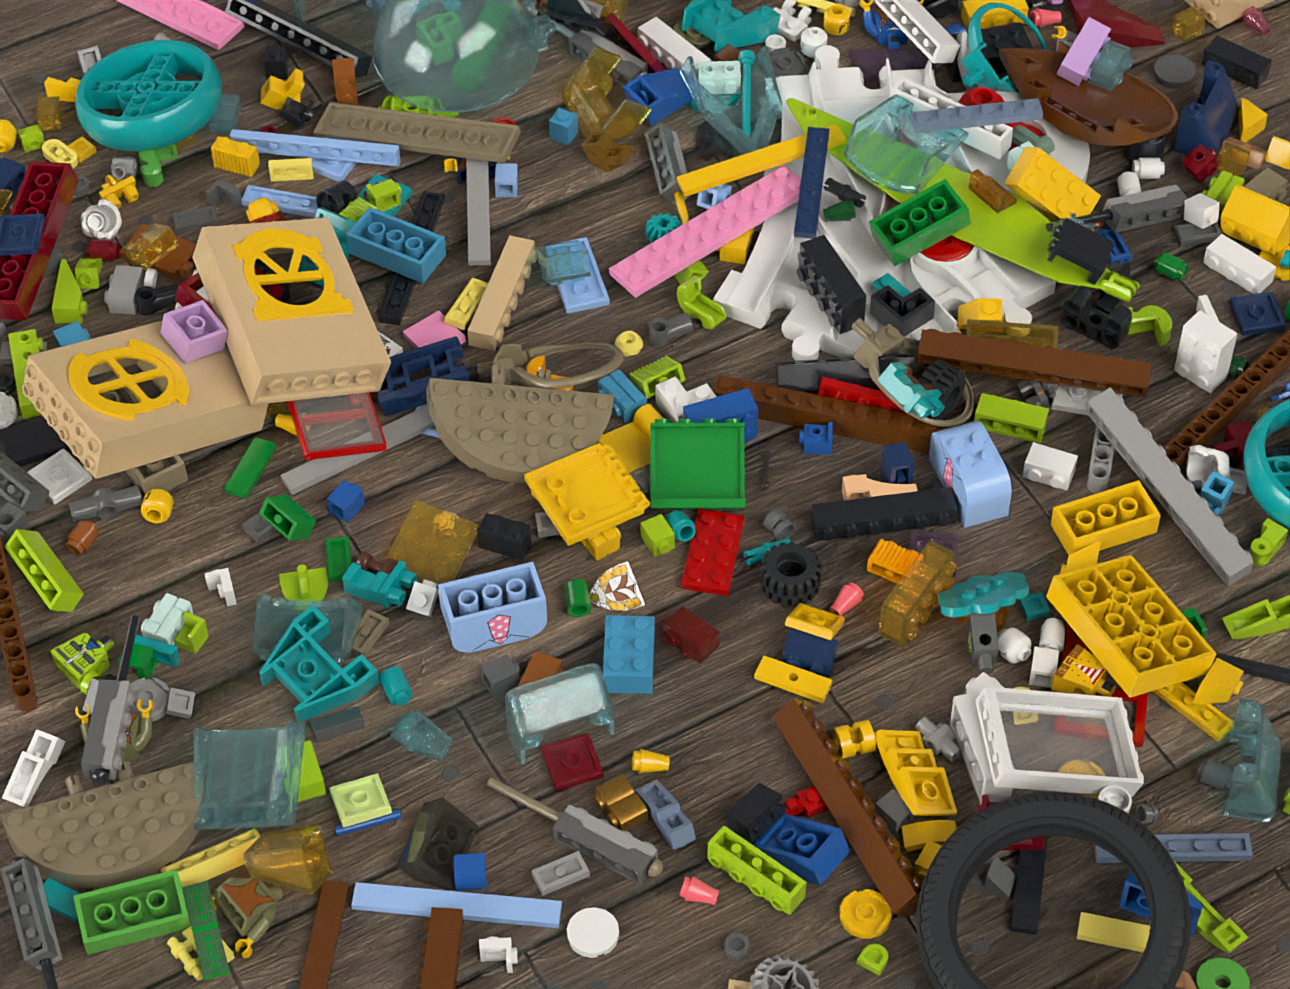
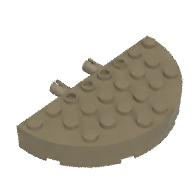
(514, 427)
(109, 831)

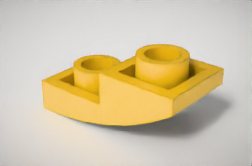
(64, 90)
(917, 834)

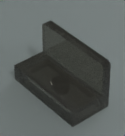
(712, 142)

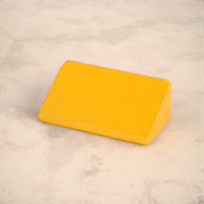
(1279, 153)

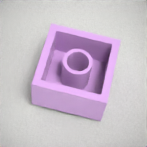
(194, 331)

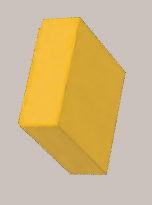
(82, 148)

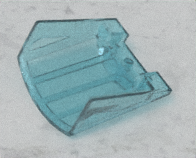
(890, 152)
(247, 777)

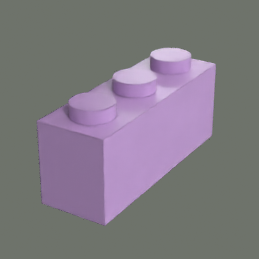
(1084, 51)

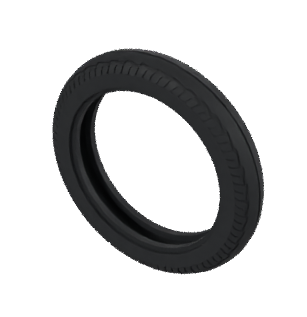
(1053, 815)

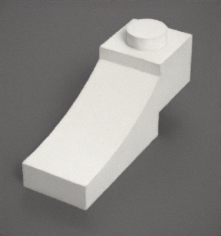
(32, 768)

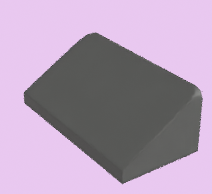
(337, 724)

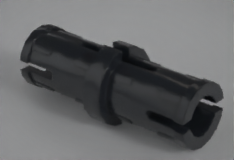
(844, 192)

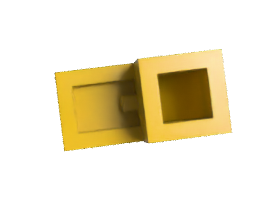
(276, 91)

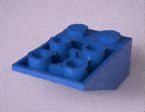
(660, 91)

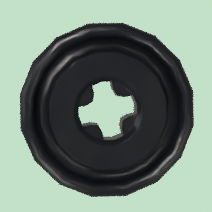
(1147, 149)

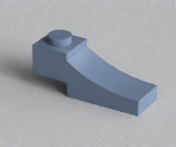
(667, 815)

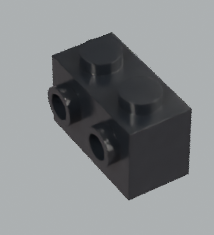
(504, 536)
(755, 812)

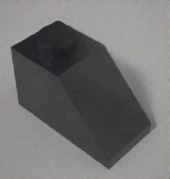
(276, 62)

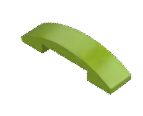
(1211, 924)

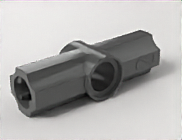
(105, 503)

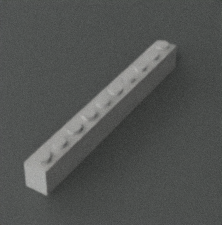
(1170, 487)

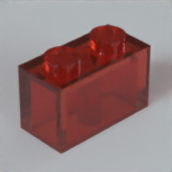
(691, 635)

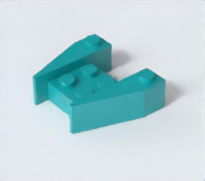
(729, 26)
(311, 672)

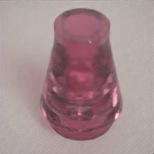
(1255, 19)

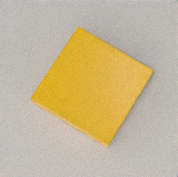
(815, 621)

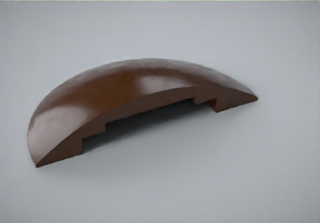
(1088, 112)

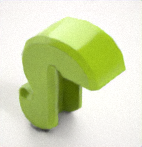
(698, 305)
(1152, 318)

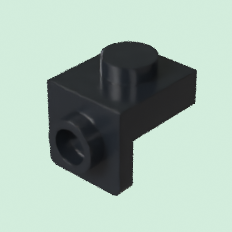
(296, 111)

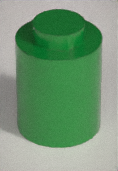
(577, 598)

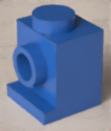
(817, 438)

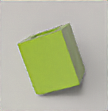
(192, 634)

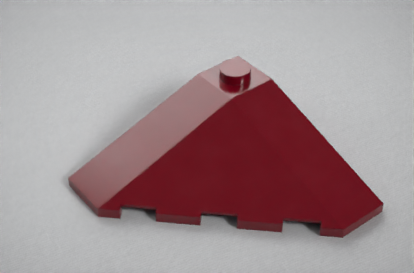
(1125, 27)

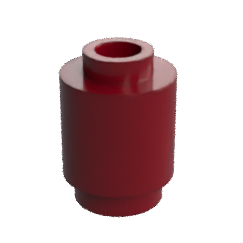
(103, 249)

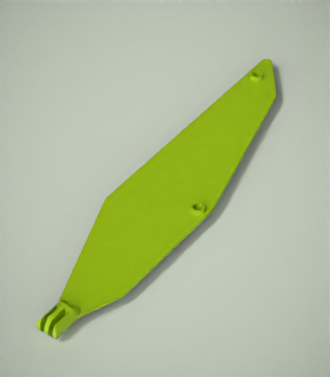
(1013, 234)

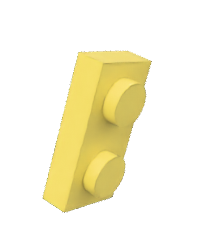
(291, 169)

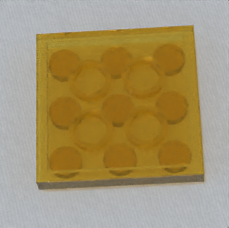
(433, 542)

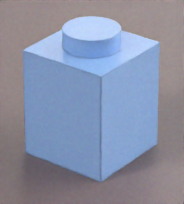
(506, 180)

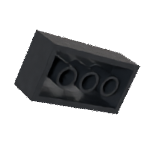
(996, 38)
(831, 283)

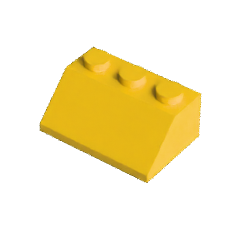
(1256, 220)

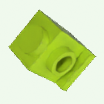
(384, 195)

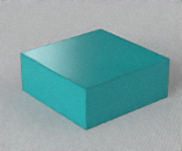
(1034, 606)

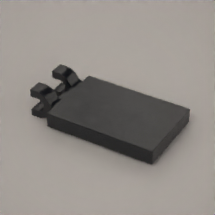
(31, 441)

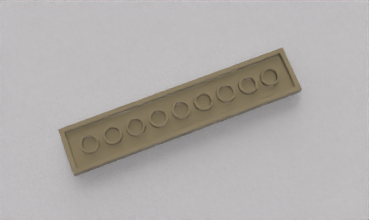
(419, 132)

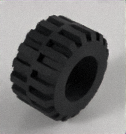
(948, 381)
(790, 559)

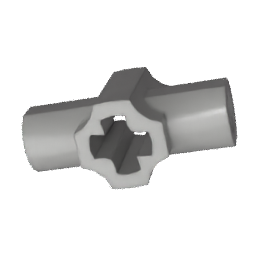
(123, 167)
(938, 738)

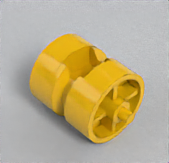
(854, 739)

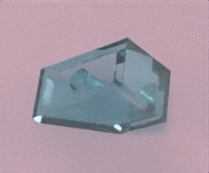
(421, 735)

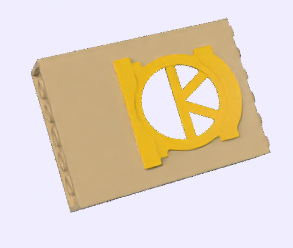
(284, 347)

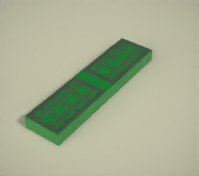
(205, 930)

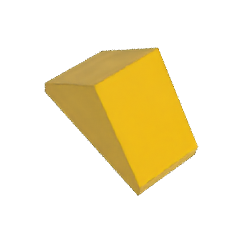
(1250, 120)

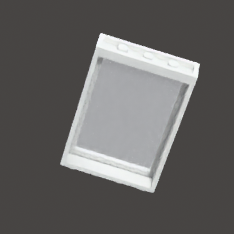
(1057, 741)

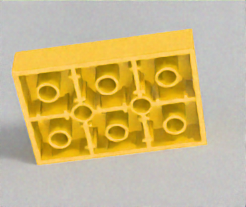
(1130, 625)

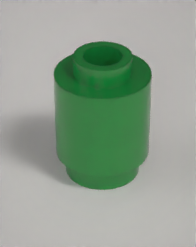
(1171, 266)

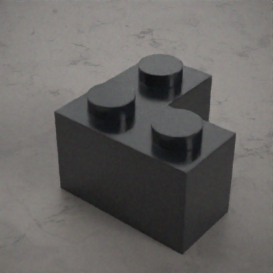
(902, 313)

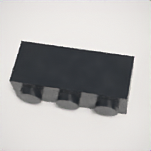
(1238, 61)

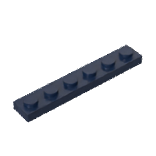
(811, 182)

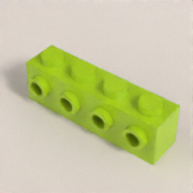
(22, 345)
(44, 570)
(756, 870)

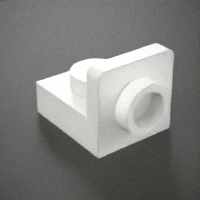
(221, 580)

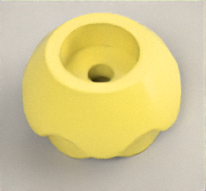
(629, 343)

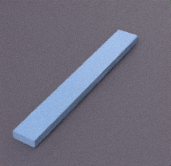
(320, 147)
(474, 905)

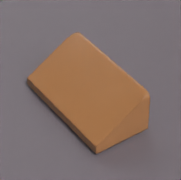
(1257, 154)

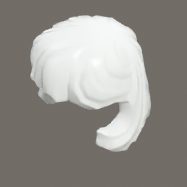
(101, 220)
(1203, 462)

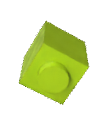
(657, 535)

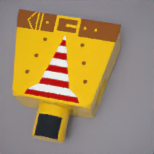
(1082, 675)

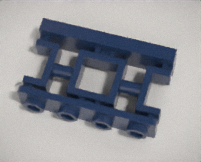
(415, 360)

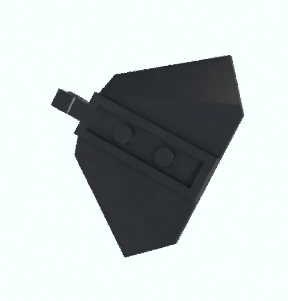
(577, 15)

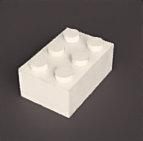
(1205, 351)

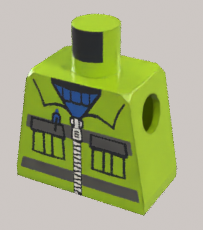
(82, 655)

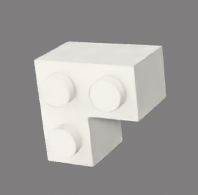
(671, 398)

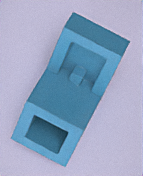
(1217, 492)

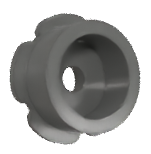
(1147, 813)

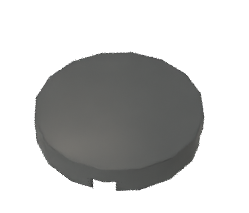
(787, 62)
(1174, 71)

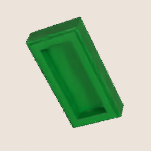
(338, 557)

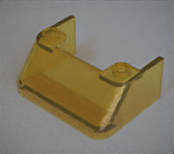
(587, 94)

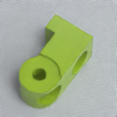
(1270, 541)

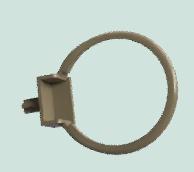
(886, 341)
(517, 359)

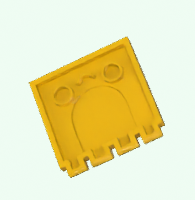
(587, 492)

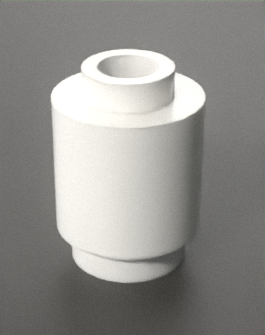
(1148, 168)
(1128, 183)
(1052, 634)

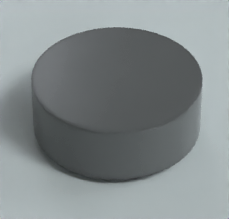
(83, 186)
(736, 946)

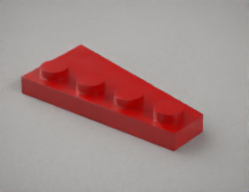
(856, 393)

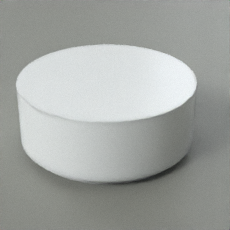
(775, 42)
(150, 278)

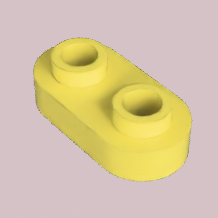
(58, 152)

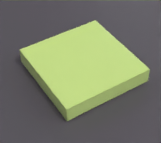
(360, 800)

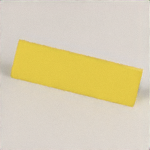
(213, 860)

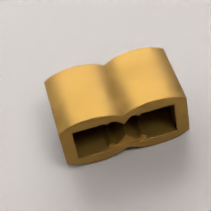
(620, 804)

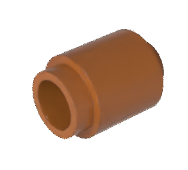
(81, 537)

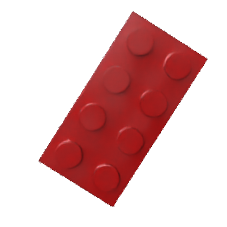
(713, 552)

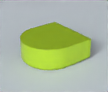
(874, 958)

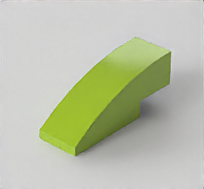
(1259, 619)

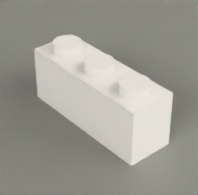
(1239, 264)

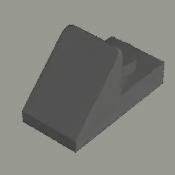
(994, 879)

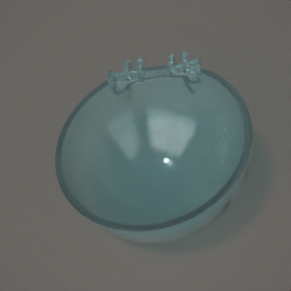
(458, 51)

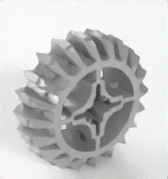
(782, 972)

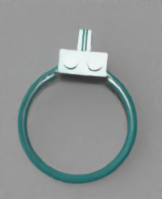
(975, 62)

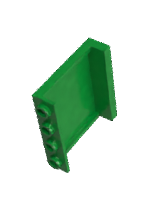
(697, 464)

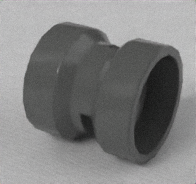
(777, 522)

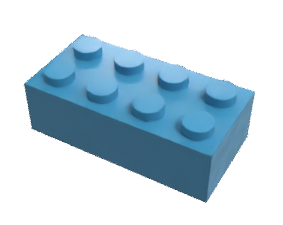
(396, 245)

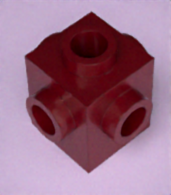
(1201, 163)

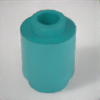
(681, 525)

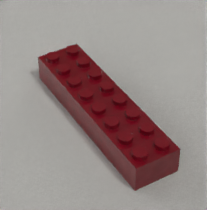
(45, 191)

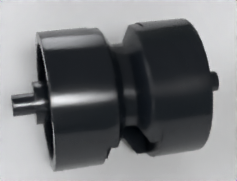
(336, 196)

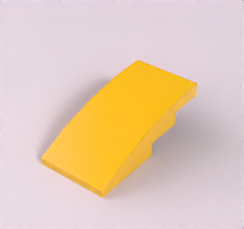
(915, 773)

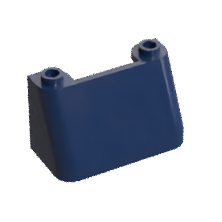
(1209, 122)

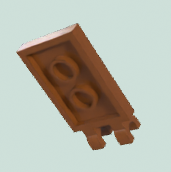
(175, 262)

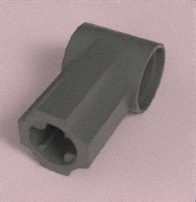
(662, 330)

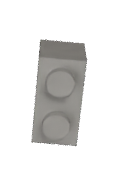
(122, 290)

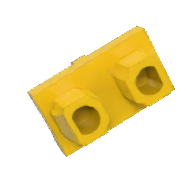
(117, 188)

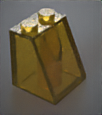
(290, 859)

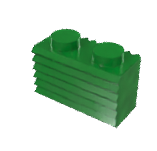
(287, 517)

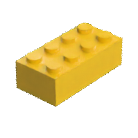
(1050, 186)
(1106, 517)

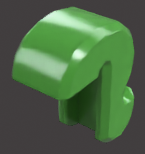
(150, 164)

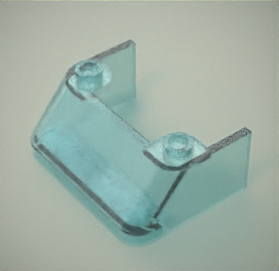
(555, 703)

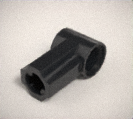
(151, 299)

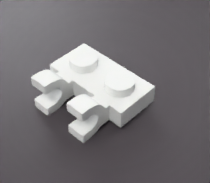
(790, 26)

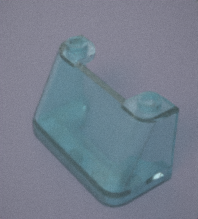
(276, 616)
(1254, 785)

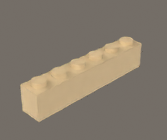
(502, 293)

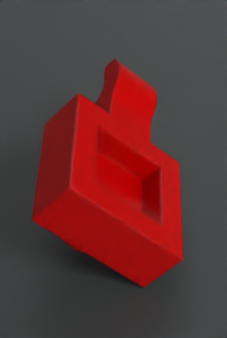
(806, 801)

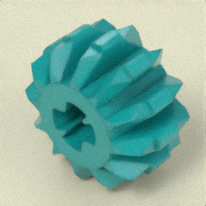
(660, 226)

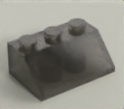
(434, 841)

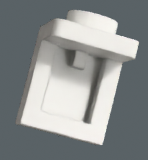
(423, 597)
(498, 949)

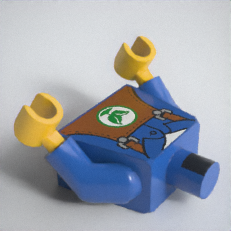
(882, 28)

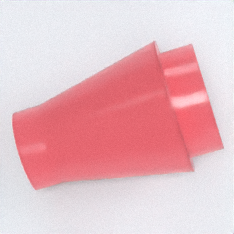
(1044, 18)
(847, 599)
(698, 891)

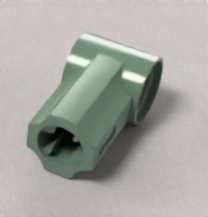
(1022, 134)

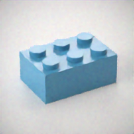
(629, 654)

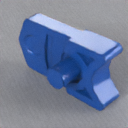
(1286, 393)

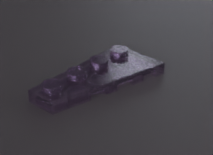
(872, 61)

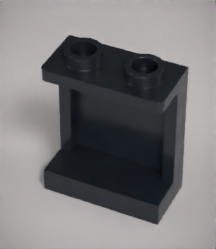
(1081, 248)

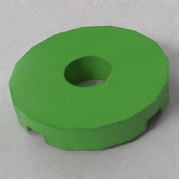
(1221, 969)

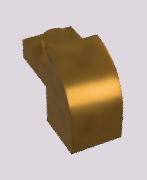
(604, 153)

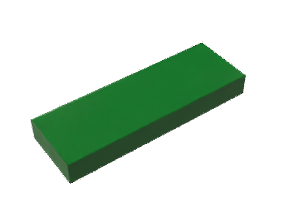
(250, 468)

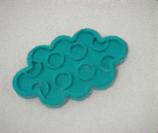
(983, 594)

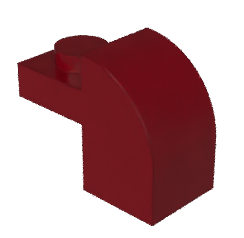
(1235, 441)

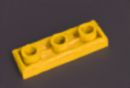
(793, 679)

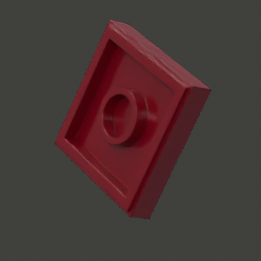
(572, 762)

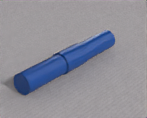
(395, 815)

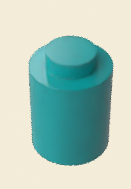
(396, 686)

